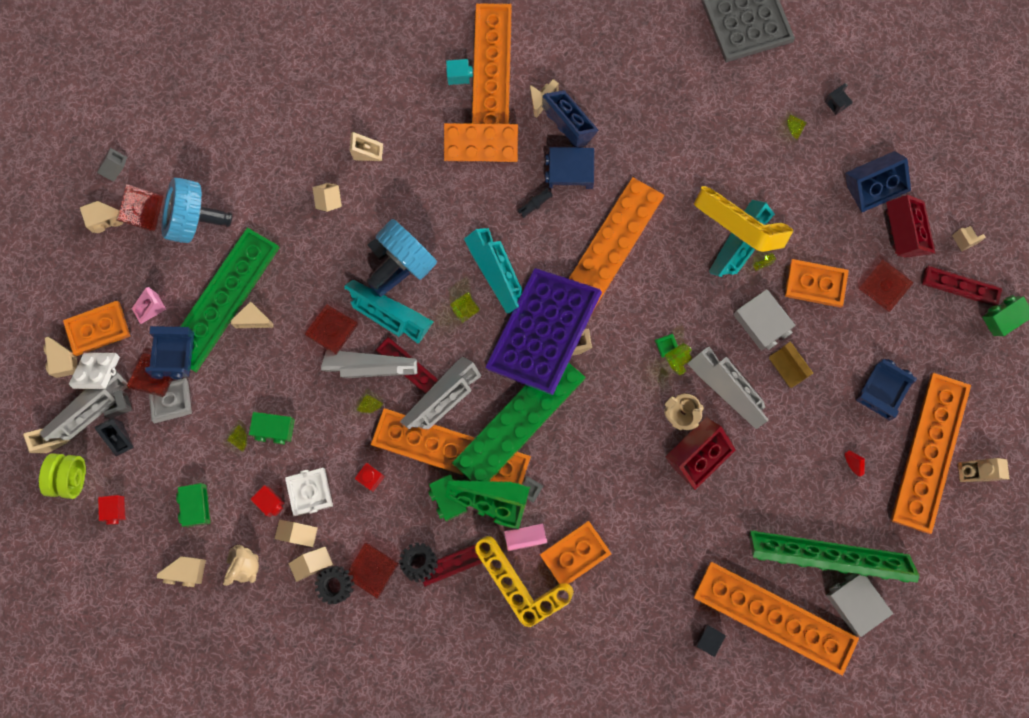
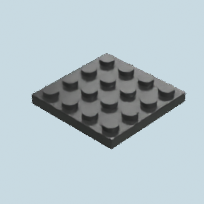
(747, 26)

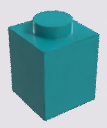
(458, 71)

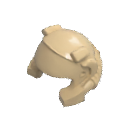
(688, 404)
(242, 566)

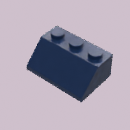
(569, 118)
(879, 180)

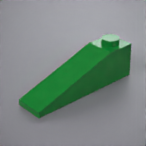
(496, 499)

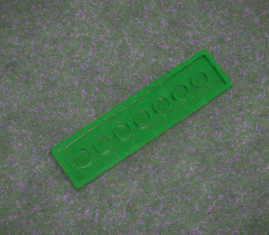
(227, 292)
(514, 427)
(833, 556)

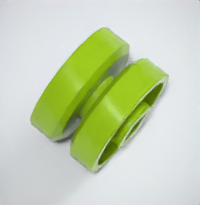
(62, 476)

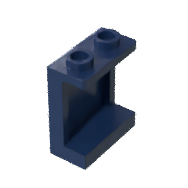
(570, 166)
(170, 352)
(886, 388)

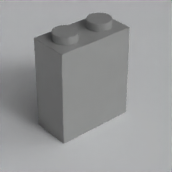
(764, 320)
(858, 604)

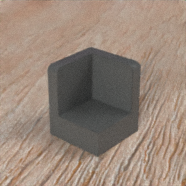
(112, 164)
(120, 407)

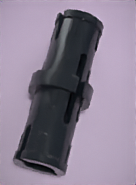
(534, 202)

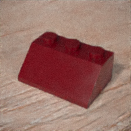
(910, 227)
(701, 452)

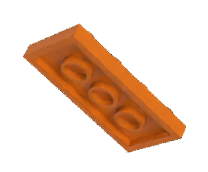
(480, 142)

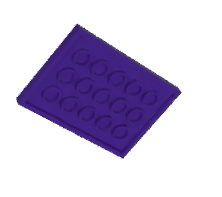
(543, 330)

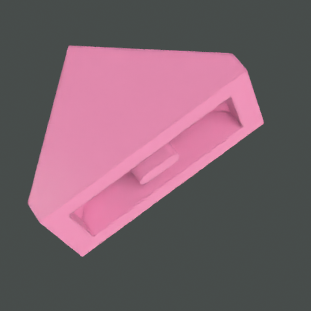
(148, 305)

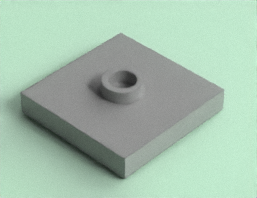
(173, 404)

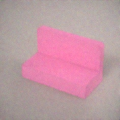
(525, 537)

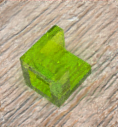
(464, 307)
(678, 357)

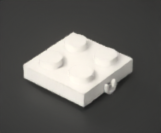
(94, 371)
(309, 491)

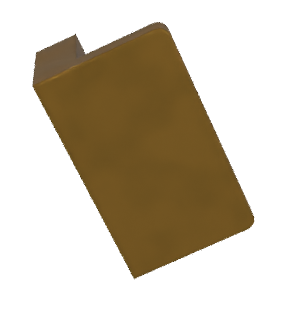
(790, 365)

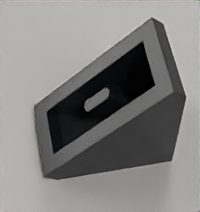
(115, 436)

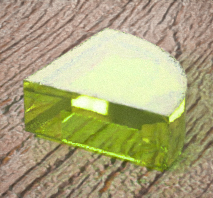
(795, 126)
(769, 260)
(369, 405)
(238, 438)

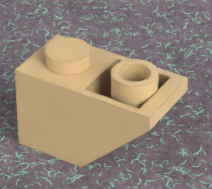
(99, 216)
(59, 359)
(983, 470)
(184, 569)

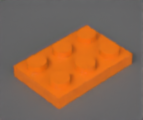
(816, 283)
(96, 328)
(575, 554)

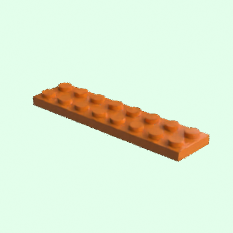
(492, 64)
(617, 236)
(437, 446)
(930, 453)
(776, 618)

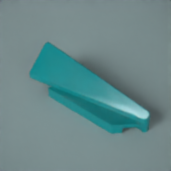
(736, 251)
(495, 267)
(388, 312)

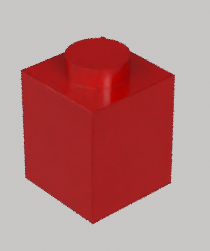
(369, 477)
(268, 501)
(111, 509)

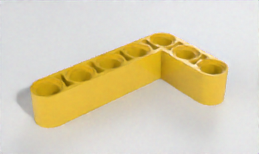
(742, 224)
(506, 570)

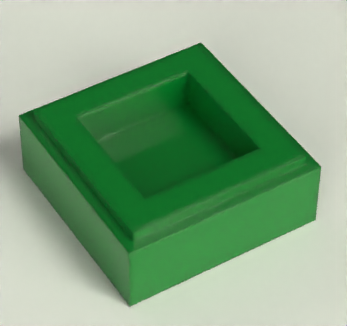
(666, 344)

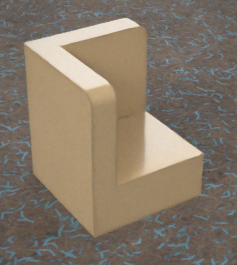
(327, 197)
(967, 238)

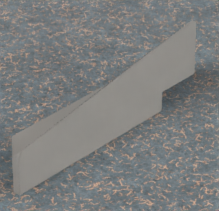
(367, 365)
(730, 385)
(443, 395)
(83, 410)

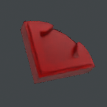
(855, 462)

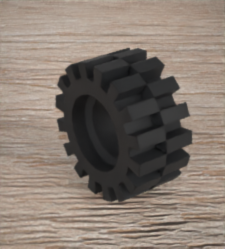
(410, 555)
(323, 585)

